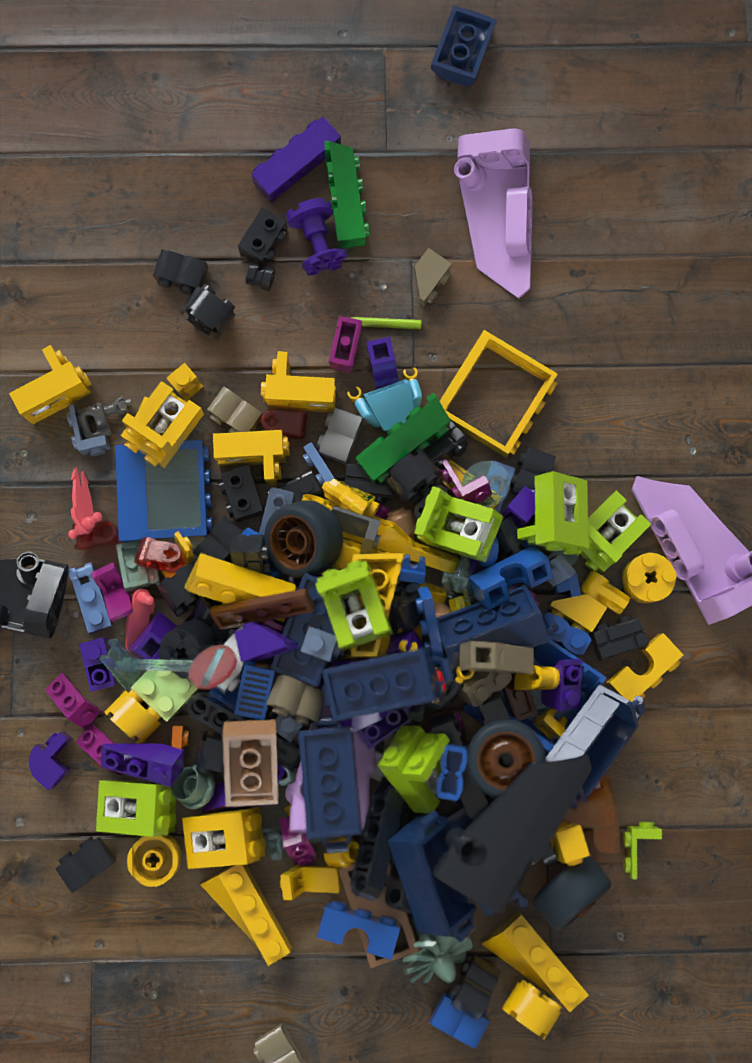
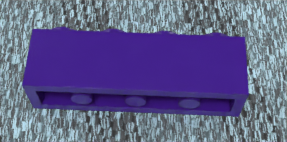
(294, 160)

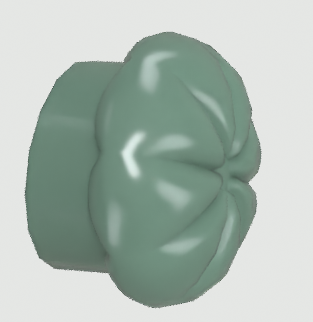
(194, 788)

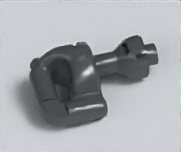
(100, 415)

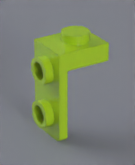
(645, 830)

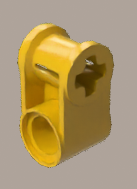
(542, 678)

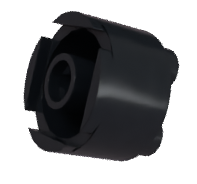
(208, 311)
(413, 477)
(174, 591)
(403, 608)
(186, 643)
(210, 753)

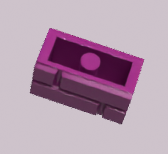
(345, 344)

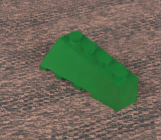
(345, 195)
(404, 439)

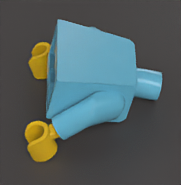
(390, 403)

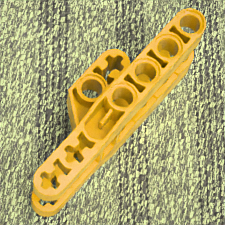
(394, 541)

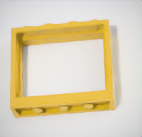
(521, 360)

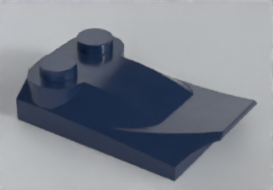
(463, 46)

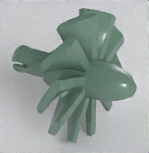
(436, 956)

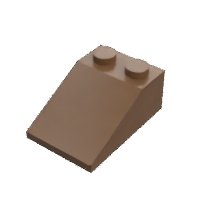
(250, 763)

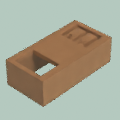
(378, 908)

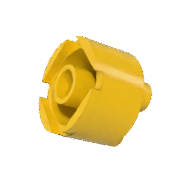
(662, 577)
(133, 717)
(145, 869)
(531, 1010)

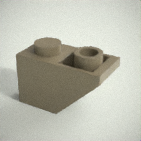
(429, 274)

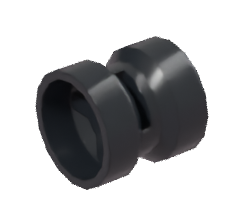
(262, 276)

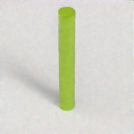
(389, 323)

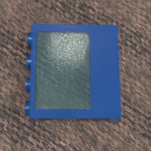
(160, 499)

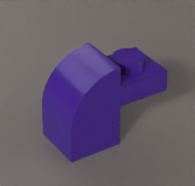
(45, 765)

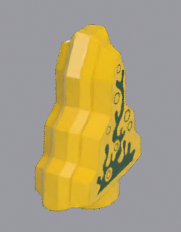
(350, 498)

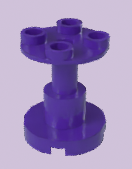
(311, 219)

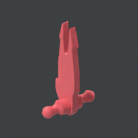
(82, 508)
(136, 622)

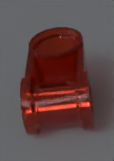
(290, 422)
(96, 537)
(158, 555)

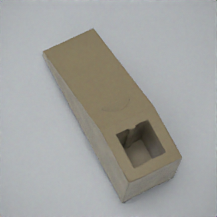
(496, 658)

